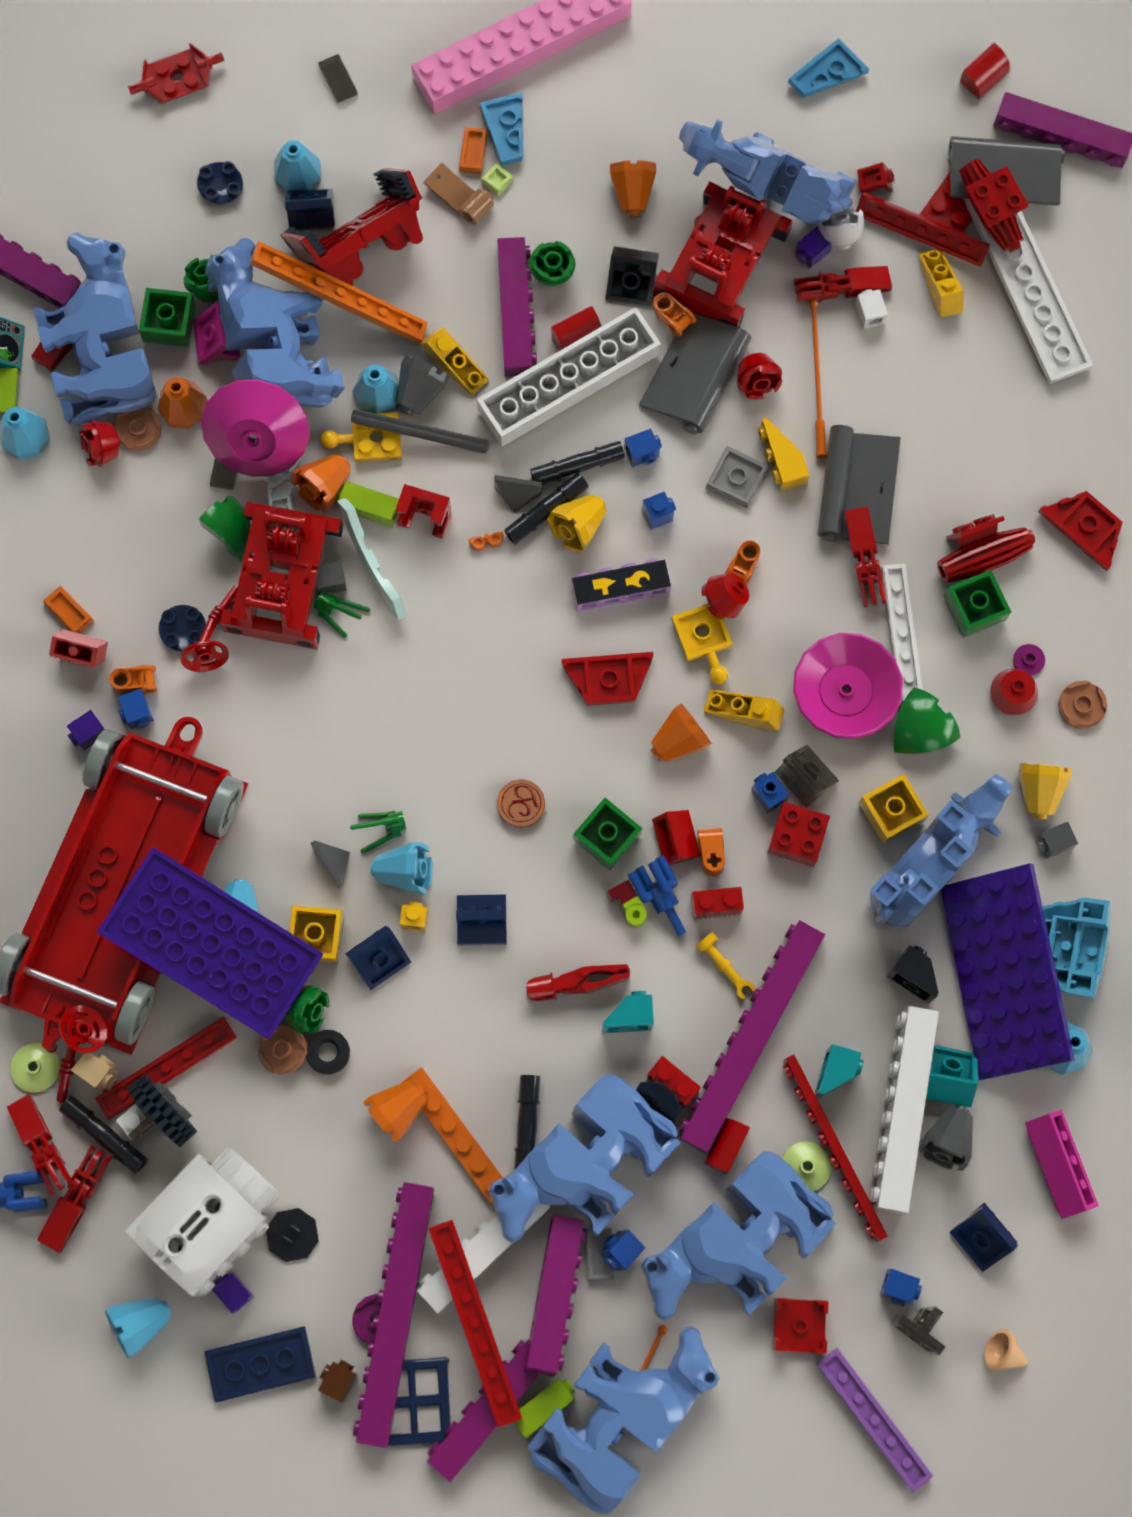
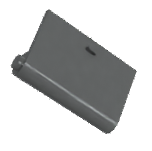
(1032, 165)
(702, 368)
(853, 479)

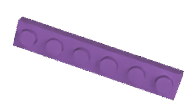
(874, 1420)

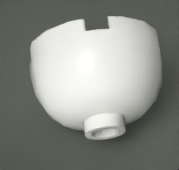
(843, 228)

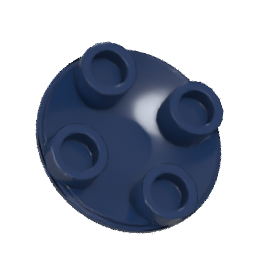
(219, 182)
(181, 627)

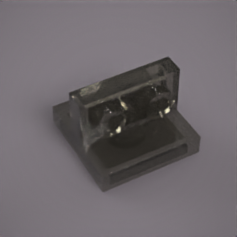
(806, 775)
(919, 1331)

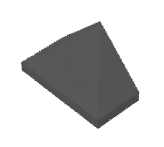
(517, 491)
(333, 859)

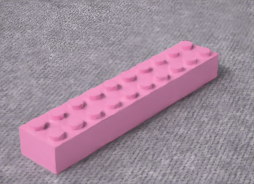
(512, 47)

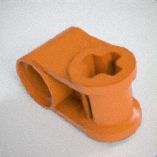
(676, 316)
(742, 565)
(136, 679)
(711, 847)

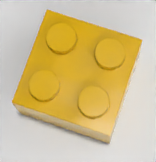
(893, 808)
(319, 929)

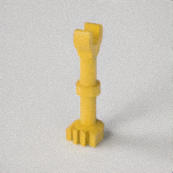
(724, 965)

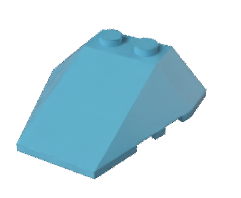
(1079, 943)

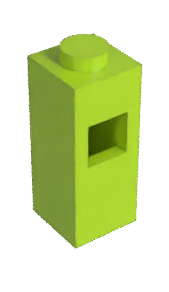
(370, 503)
(541, 1407)

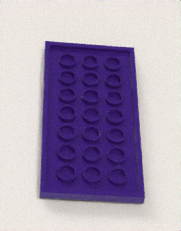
(210, 943)
(1007, 972)

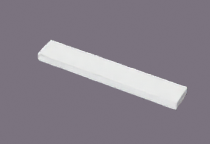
(901, 625)

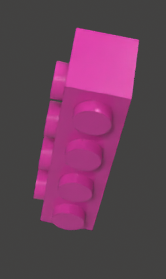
(1061, 1164)

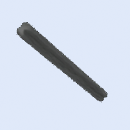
(419, 431)

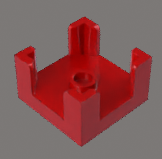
(424, 502)
(800, 1325)

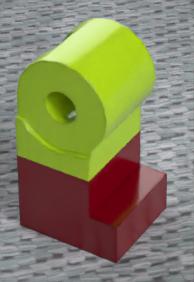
(630, 903)

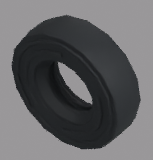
(336, 1064)

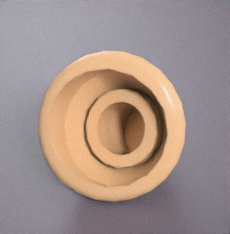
(1003, 1352)

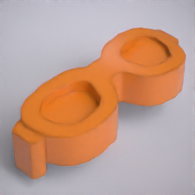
(493, 540)

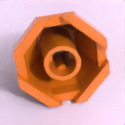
(632, 185)
(181, 403)
(321, 481)
(679, 736)
(397, 1107)

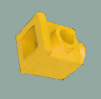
(414, 916)

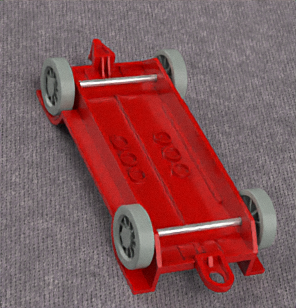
(136, 801)

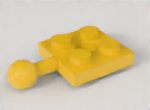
(364, 448)
(696, 646)

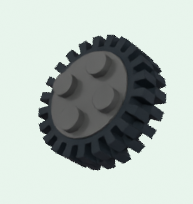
(161, 1111)

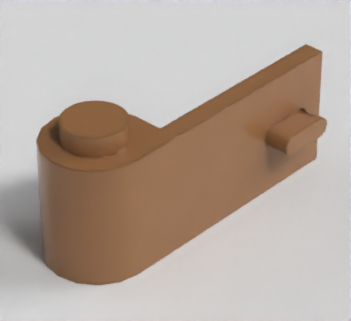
(458, 195)

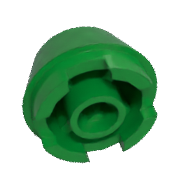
(552, 263)
(197, 281)
(307, 1009)

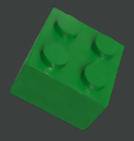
(167, 317)
(977, 603)
(607, 833)

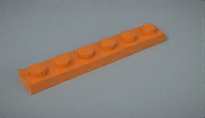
(456, 1135)

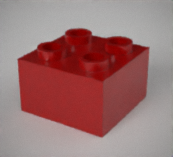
(798, 834)

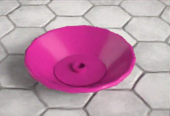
(256, 410)
(852, 663)

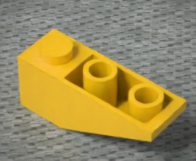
(942, 283)
(453, 360)
(787, 460)
(745, 709)

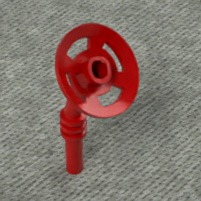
(204, 649)
(78, 1035)

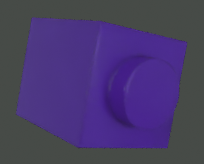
(812, 248)
(85, 730)
(232, 1292)

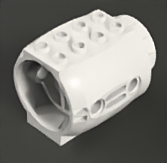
(188, 1219)

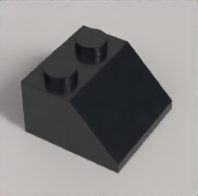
(631, 276)
(915, 973)

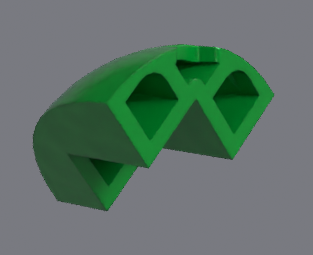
(228, 524)
(923, 725)

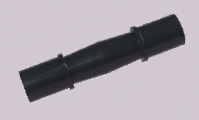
(578, 463)
(538, 514)
(527, 1116)
(103, 1134)

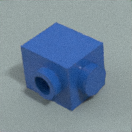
(643, 447)
(658, 510)
(135, 710)
(769, 791)
(621, 1250)
(900, 1287)

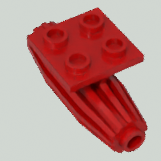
(995, 202)
(983, 548)

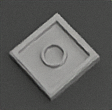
(737, 476)

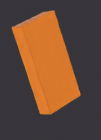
(473, 150)
(68, 610)

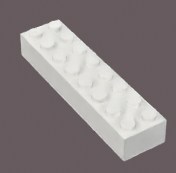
(568, 376)
(904, 1110)

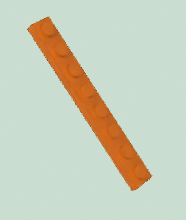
(338, 292)

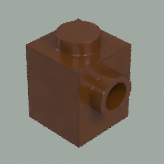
(337, 1380)

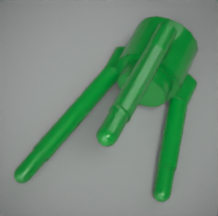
(328, 604)
(393, 822)

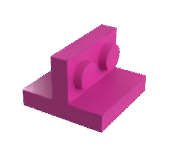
(211, 337)

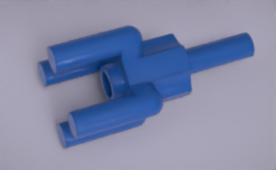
(660, 891)
(13, 1193)

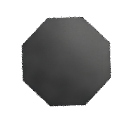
(660, 1099)
(292, 1235)

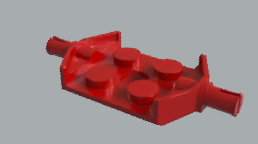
(190, 63)

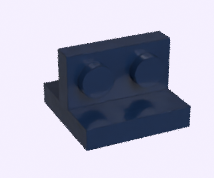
(310, 208)
(481, 919)
(378, 957)
(984, 1237)

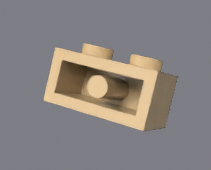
(97, 1071)

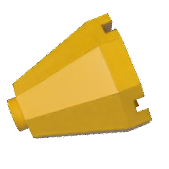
(577, 521)
(1043, 787)

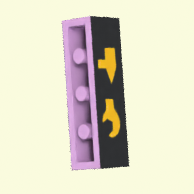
(621, 584)

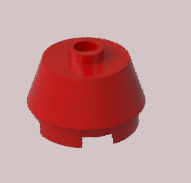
(758, 375)
(99, 442)
(726, 595)
(1014, 691)

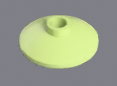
(43, 1076)
(819, 1159)

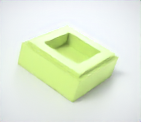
(497, 179)

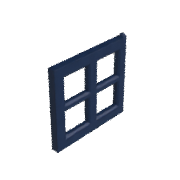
(414, 1401)

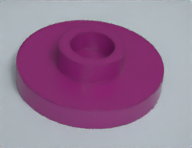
(1029, 659)

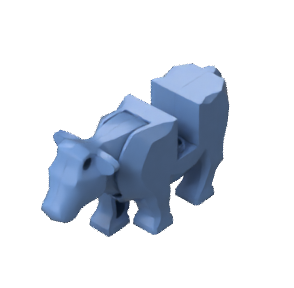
(769, 172)
(92, 317)
(267, 321)
(937, 854)
(570, 1174)
(722, 1252)
(642, 1402)

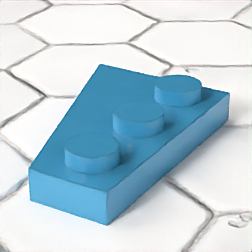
(828, 69)
(505, 126)

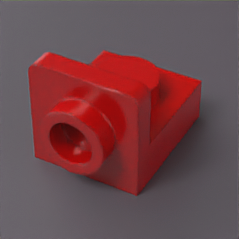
(875, 178)

